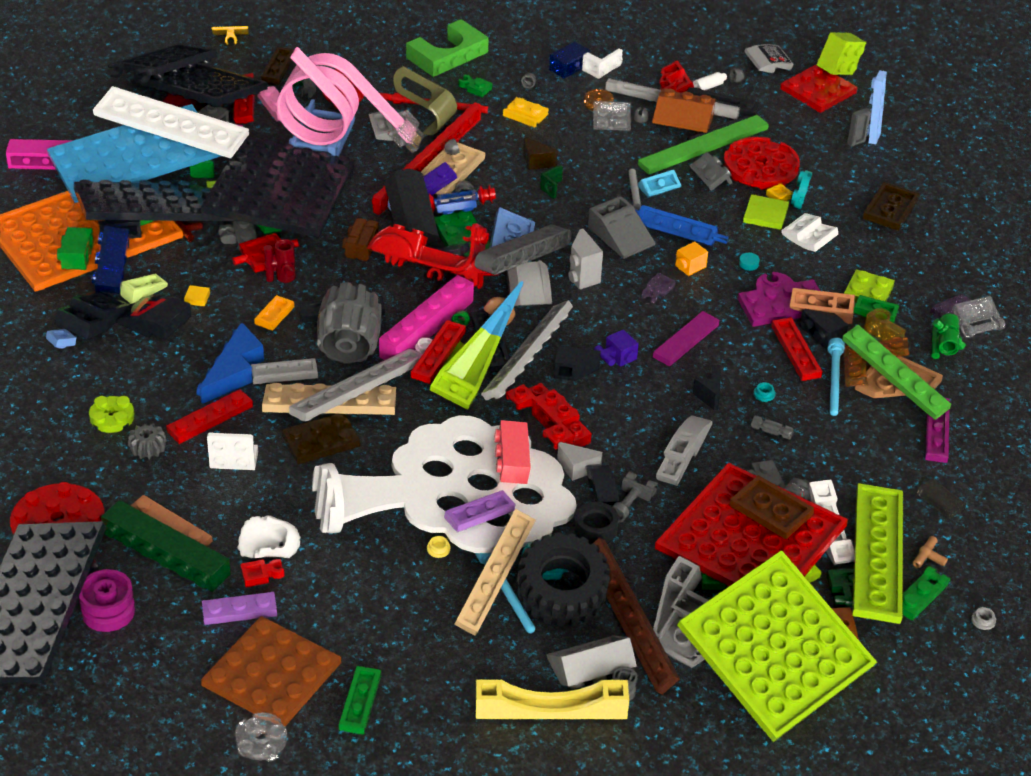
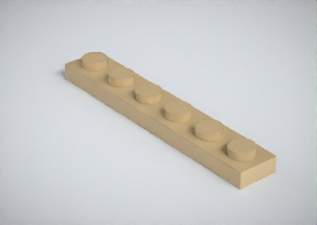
(495, 572)

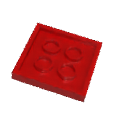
(818, 88)

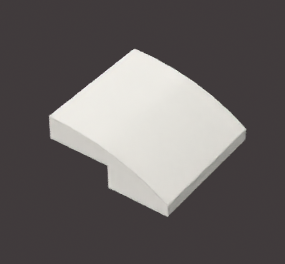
(809, 232)

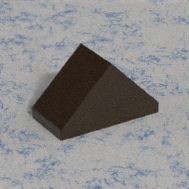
(539, 155)

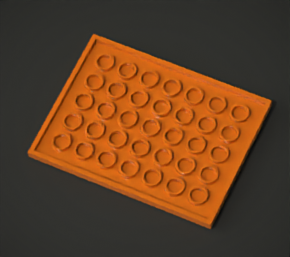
(35, 233)

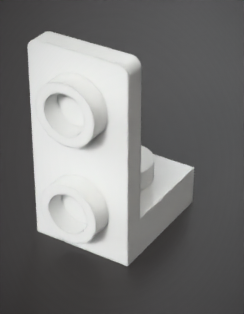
(599, 67)

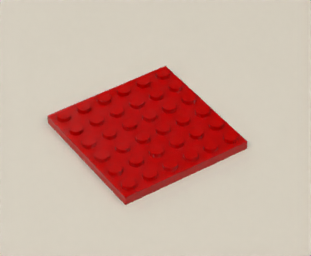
(732, 544)

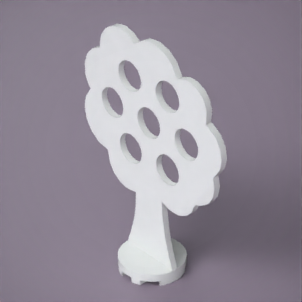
(350, 497)

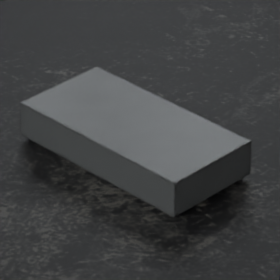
(859, 127)

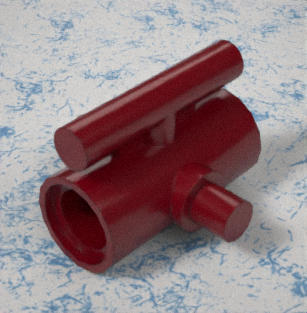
(282, 261)

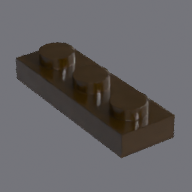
(277, 66)

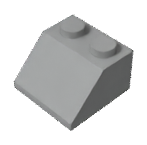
(585, 261)

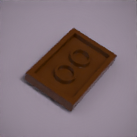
(771, 507)

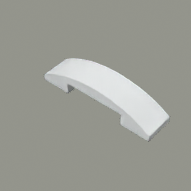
(824, 495)

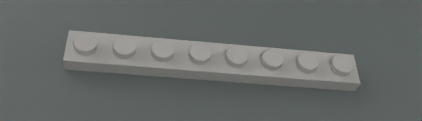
(525, 352)
(355, 385)

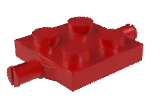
(253, 251)

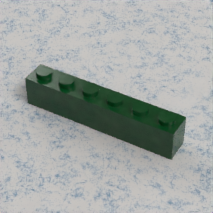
(166, 546)

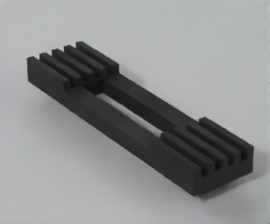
(747, 106)

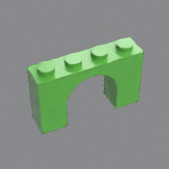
(434, 60)

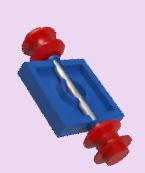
(461, 200)

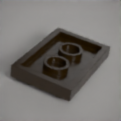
(891, 206)
(320, 438)

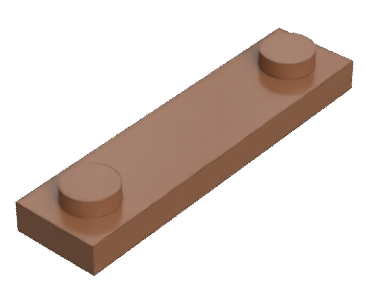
(169, 518)

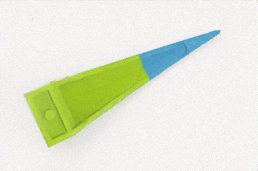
(466, 370)

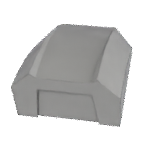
(536, 283)

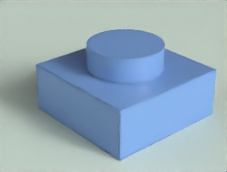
(61, 338)

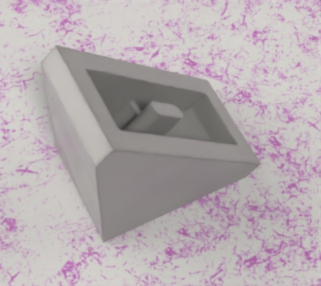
(576, 459)

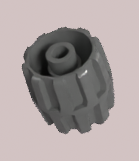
(348, 323)

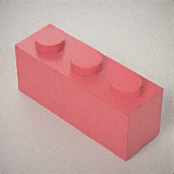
(512, 452)

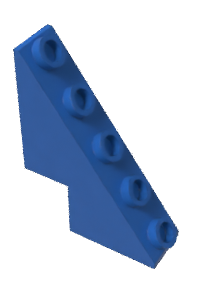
(233, 365)

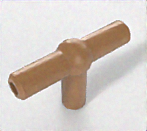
(926, 552)

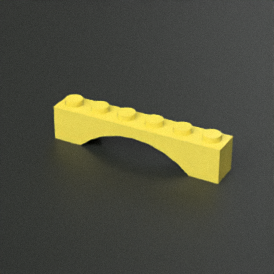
(598, 701)

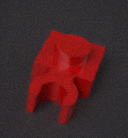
(258, 572)

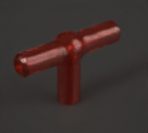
(187, 229)

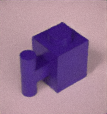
(619, 349)

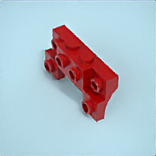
(553, 413)

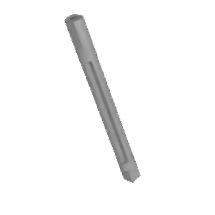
(652, 94)

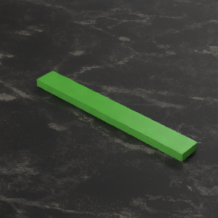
(702, 144)

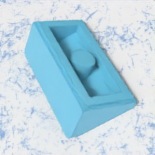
(659, 183)

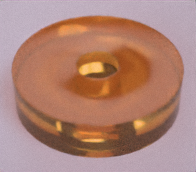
(597, 95)

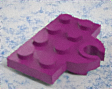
(772, 299)

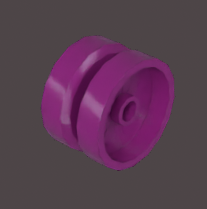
(107, 600)

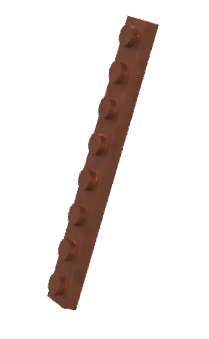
(637, 626)

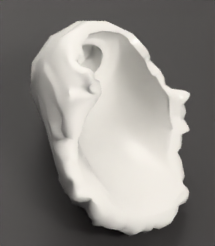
(263, 535)

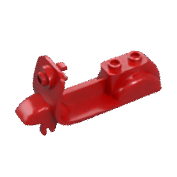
(411, 247)

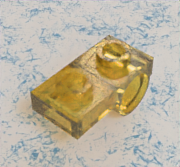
(880, 326)

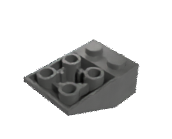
(620, 227)

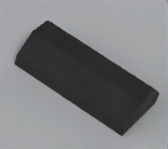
(411, 203)

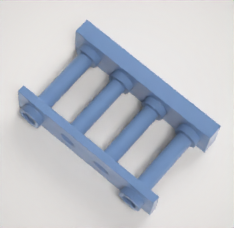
(335, 148)

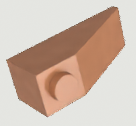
(831, 302)

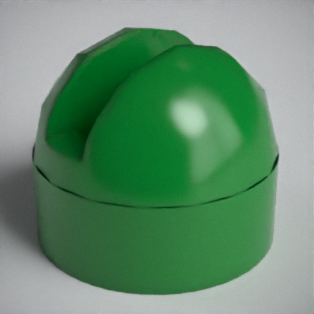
(464, 320)

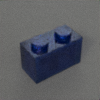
(567, 60)

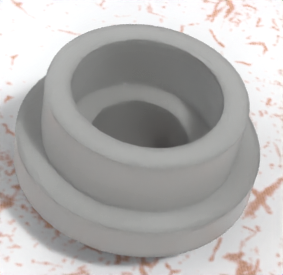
(984, 618)

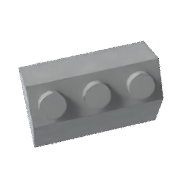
(592, 660)

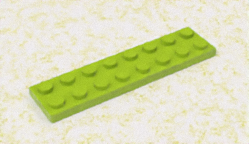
(878, 554)

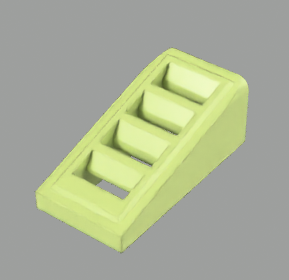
(136, 288)

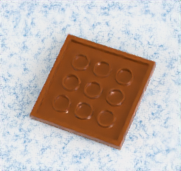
(271, 671)

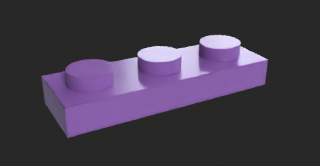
(479, 511)
(239, 608)

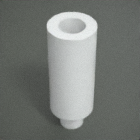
(710, 81)

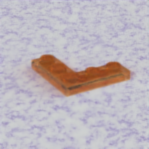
(857, 367)

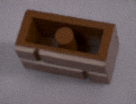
(359, 238)

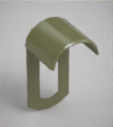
(441, 102)

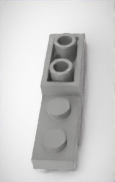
(682, 447)

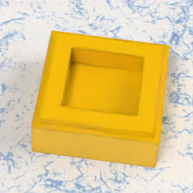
(779, 192)
(197, 295)

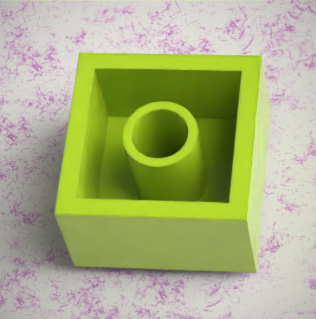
(841, 53)

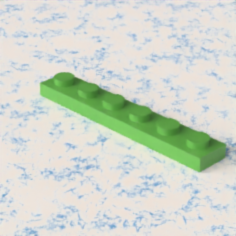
(896, 372)

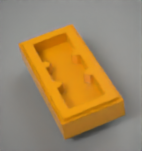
(274, 313)

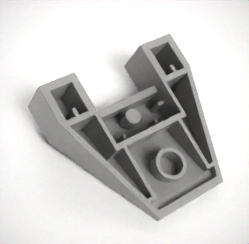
(675, 604)

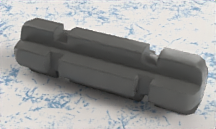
(772, 427)

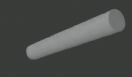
(634, 189)

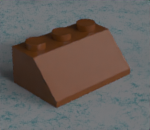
(684, 110)

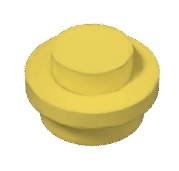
(438, 547)

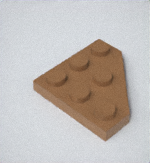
(881, 387)

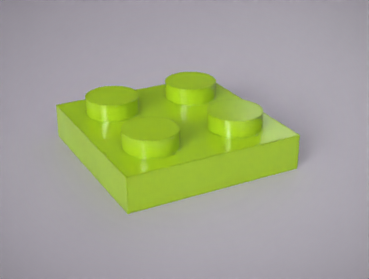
(869, 285)

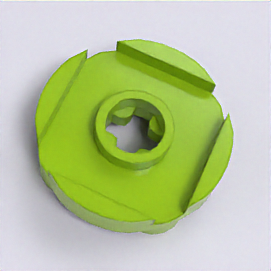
(103, 406)

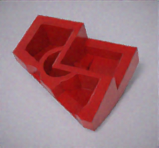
(675, 78)

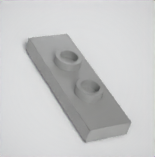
(284, 371)

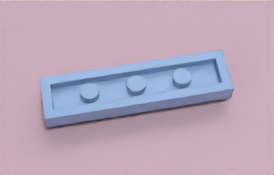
(877, 102)

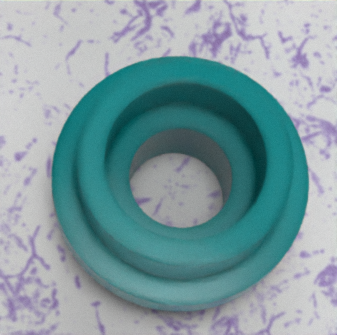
(764, 392)

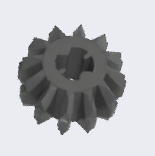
(147, 441)

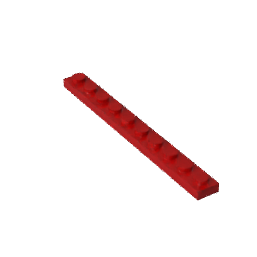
(455, 131)

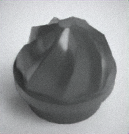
(464, 186)

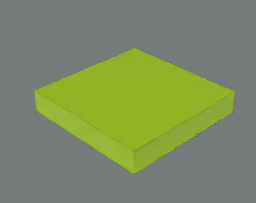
(766, 212)

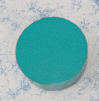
(749, 261)

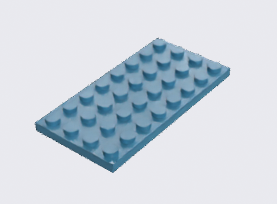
(123, 155)

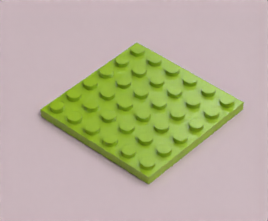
(776, 645)

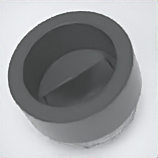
(736, 75)
(528, 83)
(641, 115)
(451, 147)

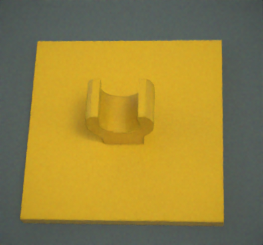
(230, 31)

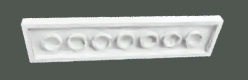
(171, 122)

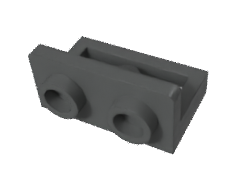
(710, 171)

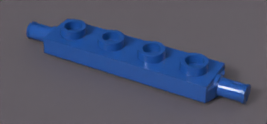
(680, 226)

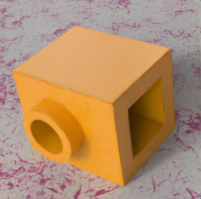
(691, 258)

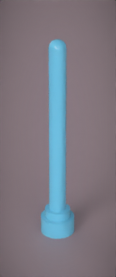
(836, 349)
(511, 597)

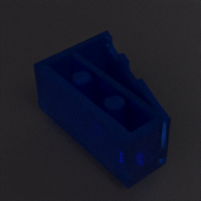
(111, 259)

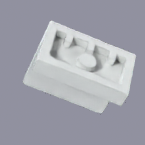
(232, 451)

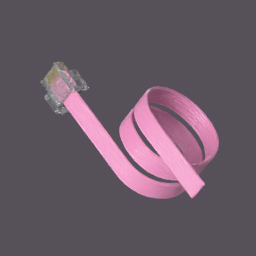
(405, 124)

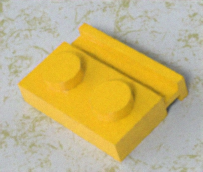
(525, 112)

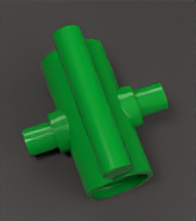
(946, 336)

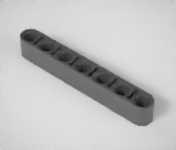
(522, 249)

